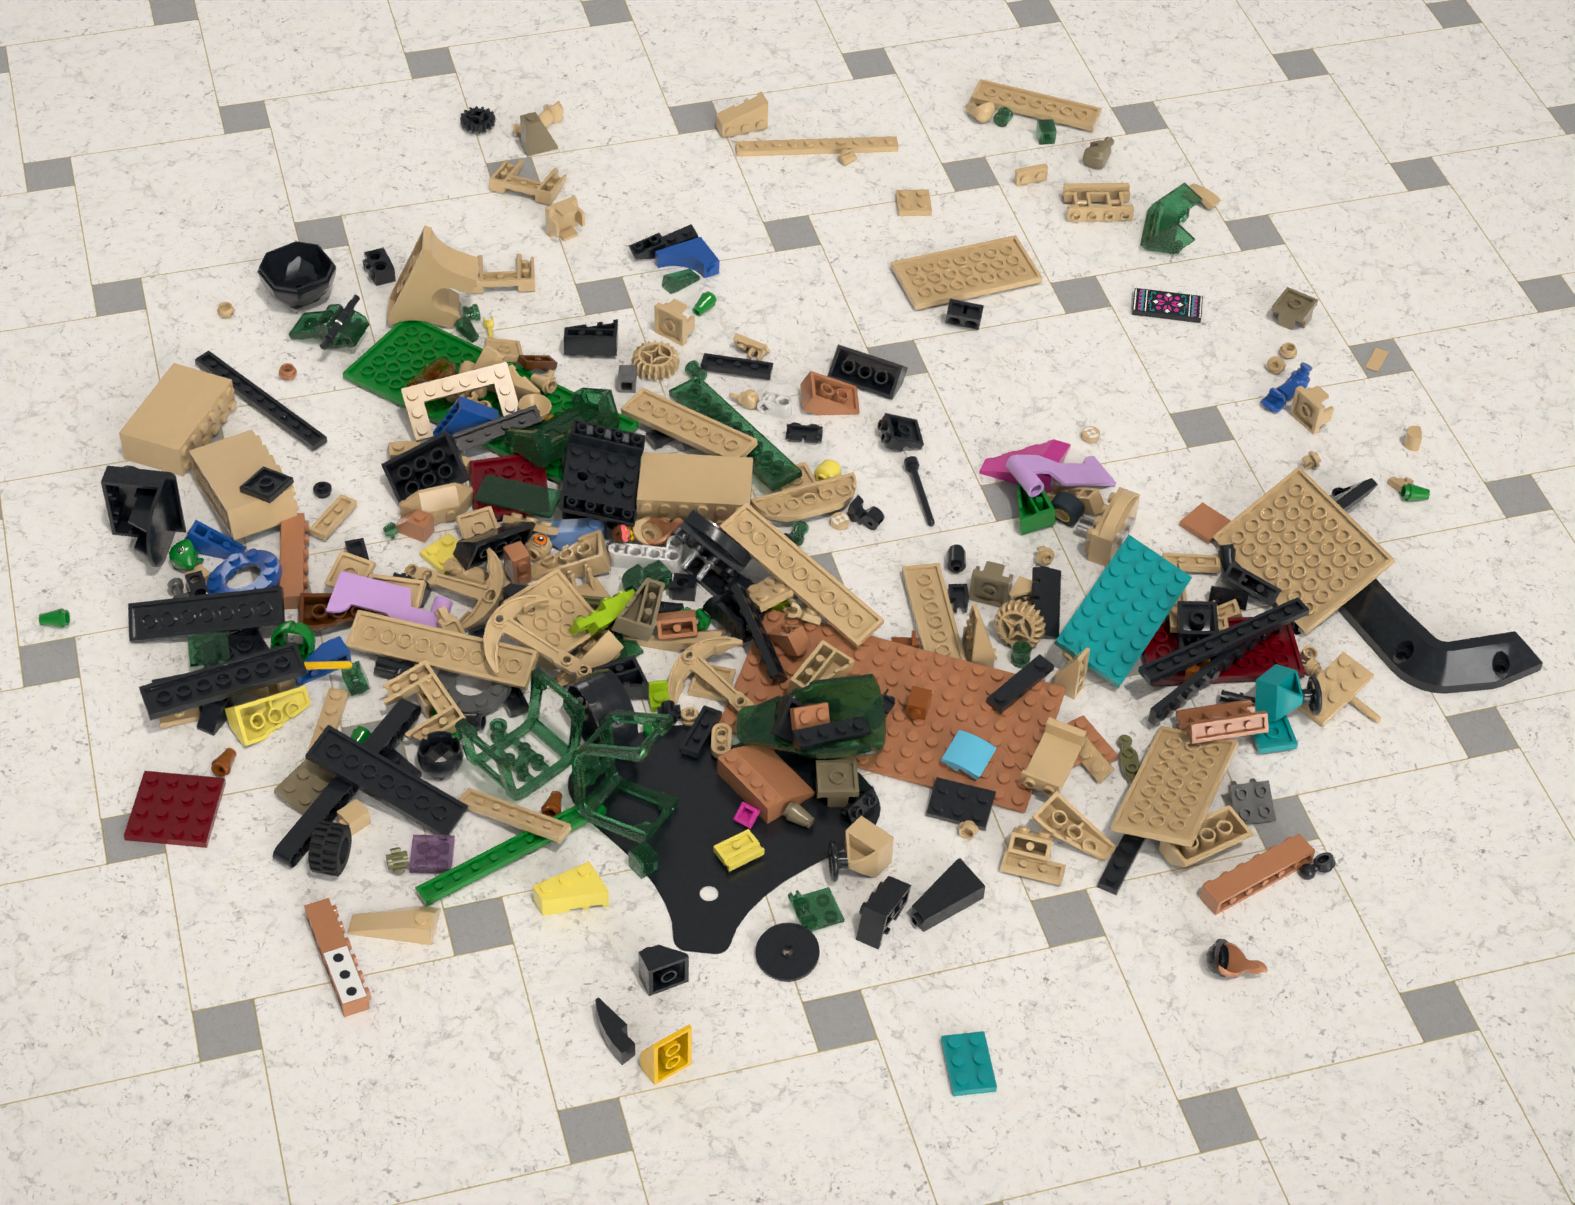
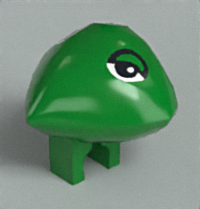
(184, 556)

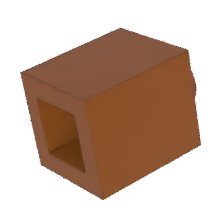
(918, 703)

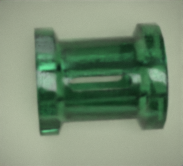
(694, 370)
(799, 530)
(498, 727)

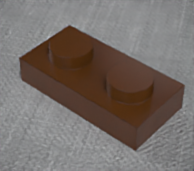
(541, 362)

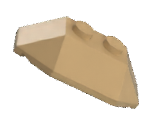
(440, 501)

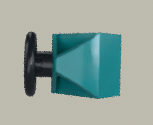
(1281, 692)

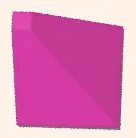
(746, 815)

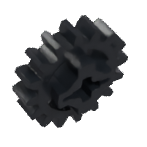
(477, 119)

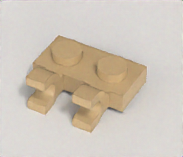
(801, 611)

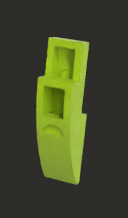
(603, 615)

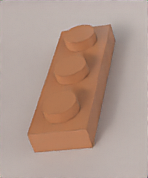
(1095, 737)

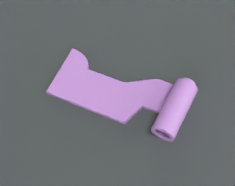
(1068, 474)
(381, 598)

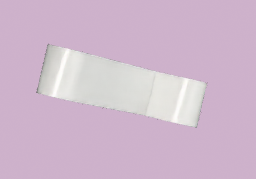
(629, 555)

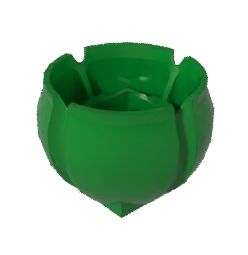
(280, 637)

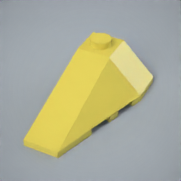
(261, 717)

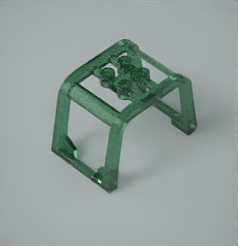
(588, 756)
(507, 762)

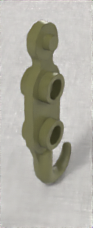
(1128, 758)

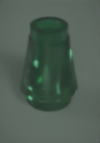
(466, 329)

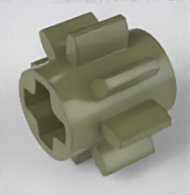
(397, 860)

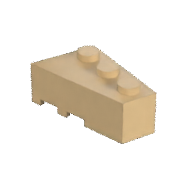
(744, 118)
(822, 663)

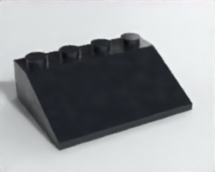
(426, 466)

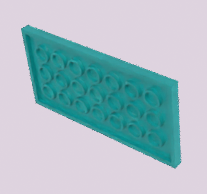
(1123, 610)

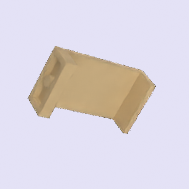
(1053, 757)

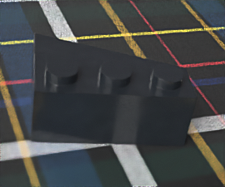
(592, 340)
(881, 909)

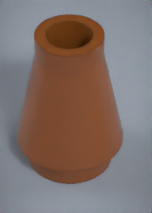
(223, 763)
(553, 804)

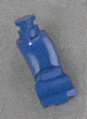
(1278, 396)

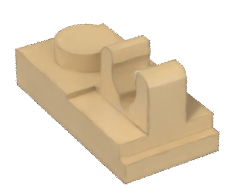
(753, 346)

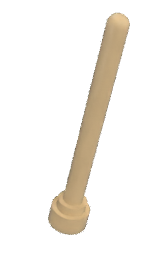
(1313, 668)

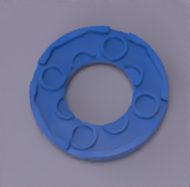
(266, 561)

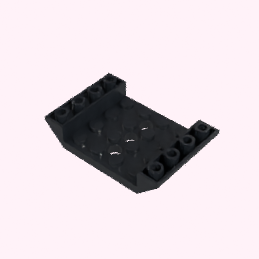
(606, 456)

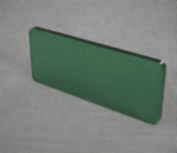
(518, 496)

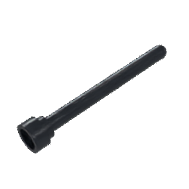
(912, 465)

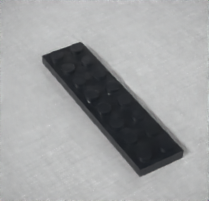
(206, 614)
(222, 680)
(386, 781)

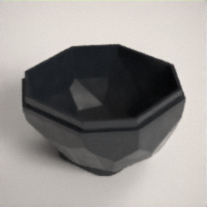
(297, 273)

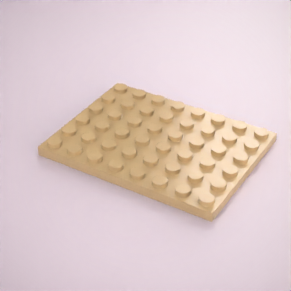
(1305, 547)

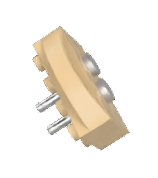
(1111, 528)

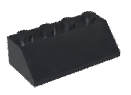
(867, 372)
(472, 551)

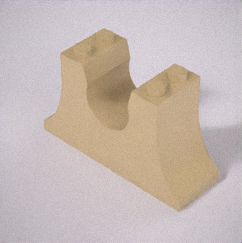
(425, 281)

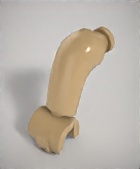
(551, 114)
(474, 574)

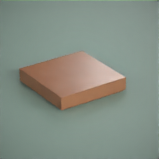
(1204, 522)

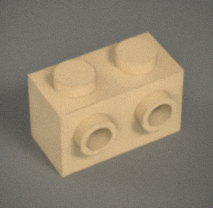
(1031, 843)

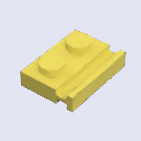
(738, 850)

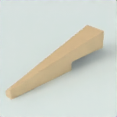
(678, 643)

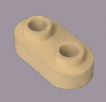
(721, 739)

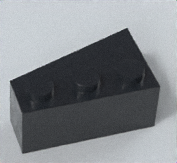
(630, 675)

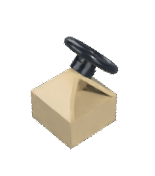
(865, 850)

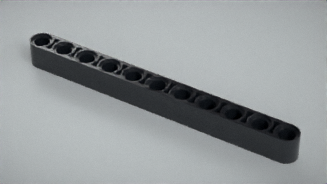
(338, 792)

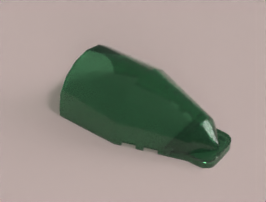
(846, 699)

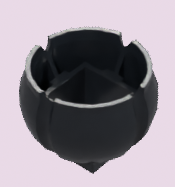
(440, 745)

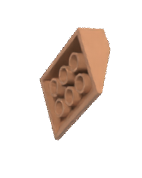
(762, 780)

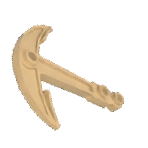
(471, 590)
(515, 631)
(699, 666)

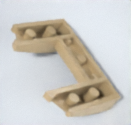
(544, 192)
(523, 277)
(424, 679)

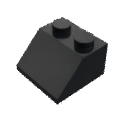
(662, 968)

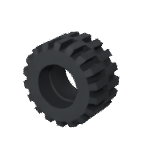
(330, 848)

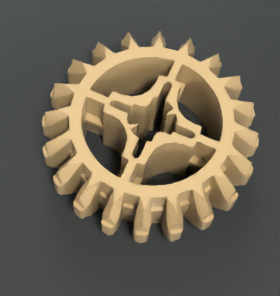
(655, 360)
(1008, 620)

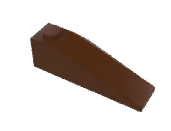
(314, 612)

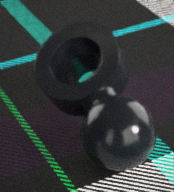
(1323, 863)

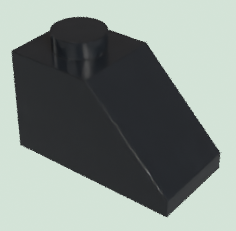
(214, 715)

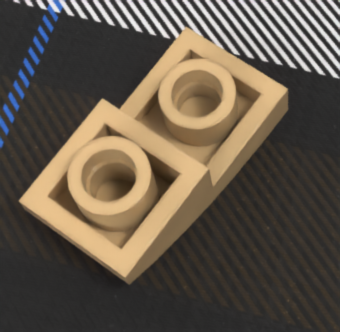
(1209, 199)

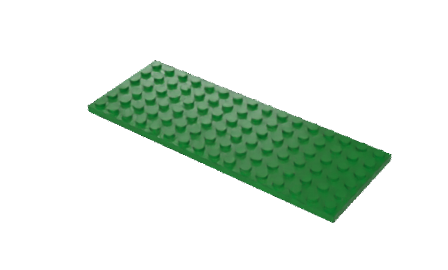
(413, 345)

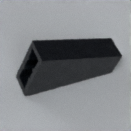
(947, 896)

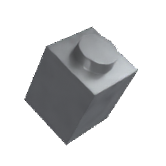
(627, 378)

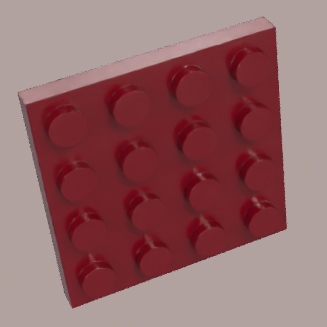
(509, 467)
(175, 809)

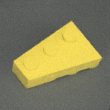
(571, 890)

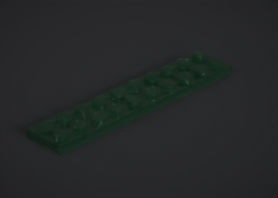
(768, 461)

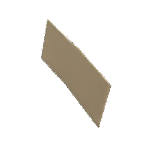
(1377, 359)

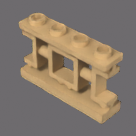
(1084, 193)

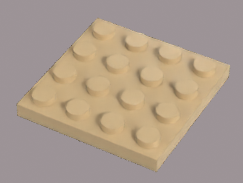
(555, 617)

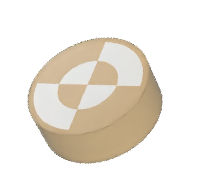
(1090, 434)
(839, 521)

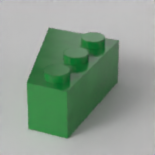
(1034, 511)

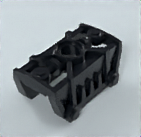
(727, 614)

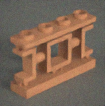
(1222, 721)

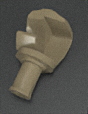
(1098, 153)

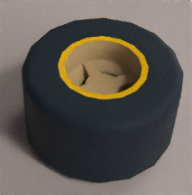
(1067, 508)

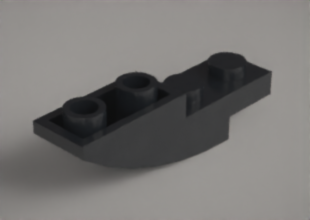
(646, 248)

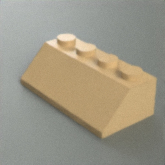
(1217, 833)

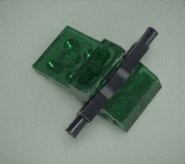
(334, 326)

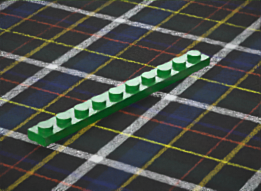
(492, 859)

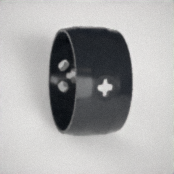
(603, 694)

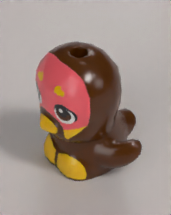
(622, 534)

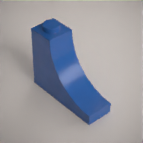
(690, 254)
(465, 415)

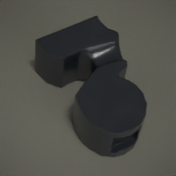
(871, 517)

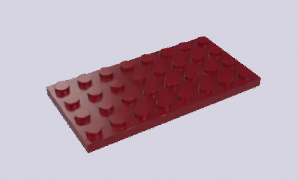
(1277, 649)

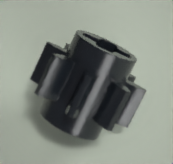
(669, 707)

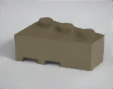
(641, 611)

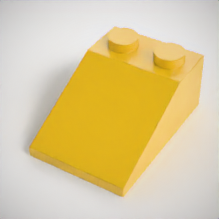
(668, 1055)

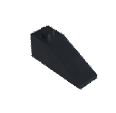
(1245, 581)

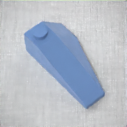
(572, 529)

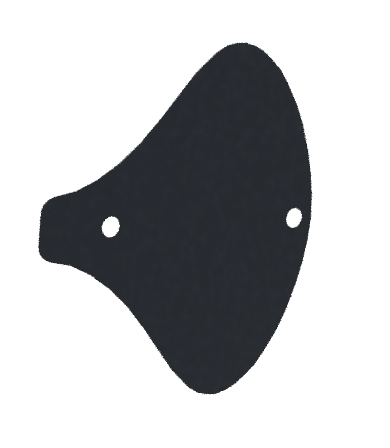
(706, 819)

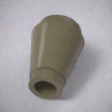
(798, 815)

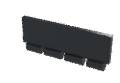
(1046, 597)

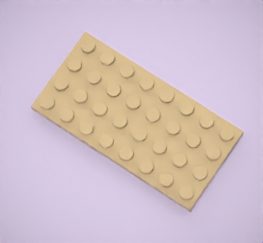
(966, 272)
(1174, 787)

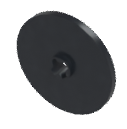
(789, 966)

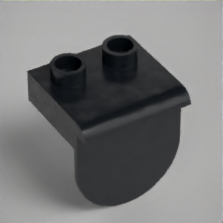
(144, 507)

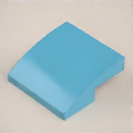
(968, 754)

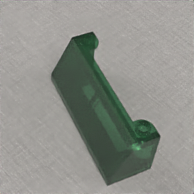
(550, 439)

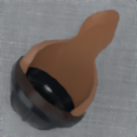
(1230, 961)

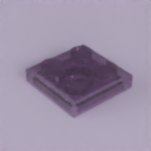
(432, 853)

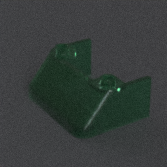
(1162, 226)

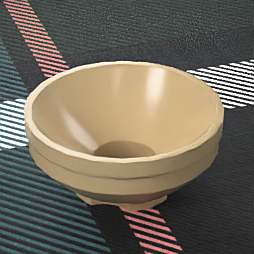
(543, 404)

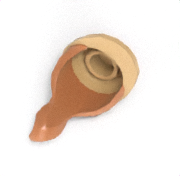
(654, 531)

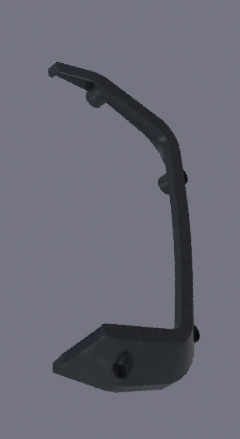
(1414, 652)

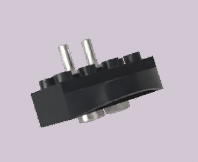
(713, 544)

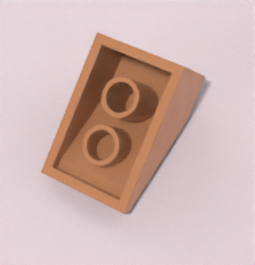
(828, 396)

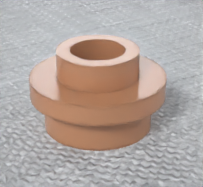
(287, 371)

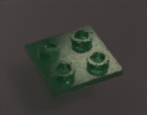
(208, 646)
(816, 909)

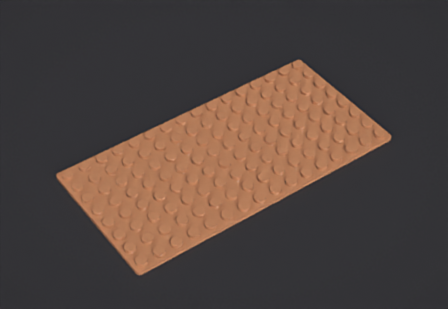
(957, 703)

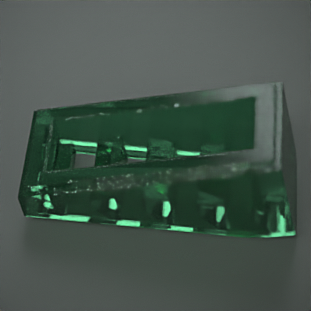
(678, 280)

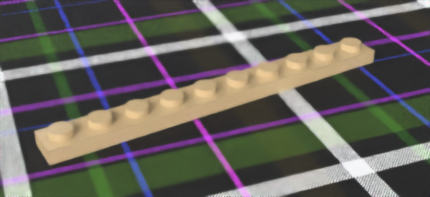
(816, 146)

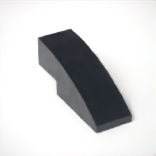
(614, 1032)

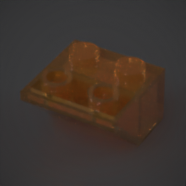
(434, 370)

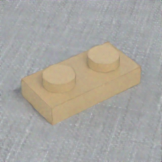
(1031, 174)

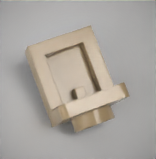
(1229, 609)

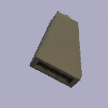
(535, 136)

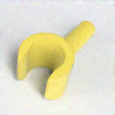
(489, 324)

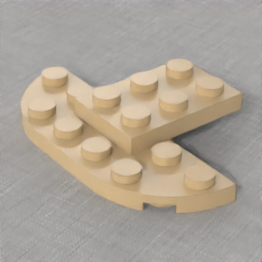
(806, 497)

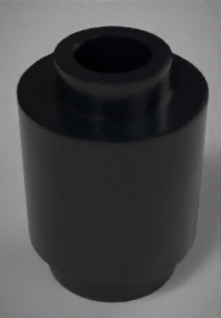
(956, 558)

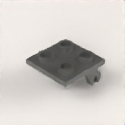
(1252, 801)

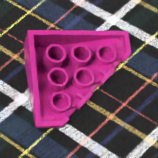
(1052, 450)

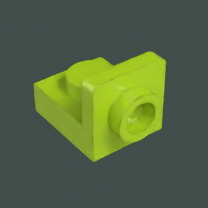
(657, 693)

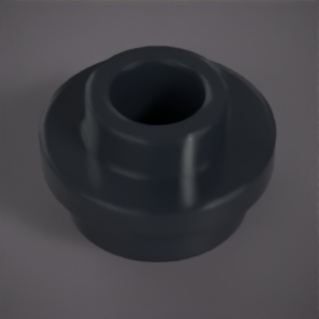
(322, 489)

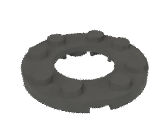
(483, 702)

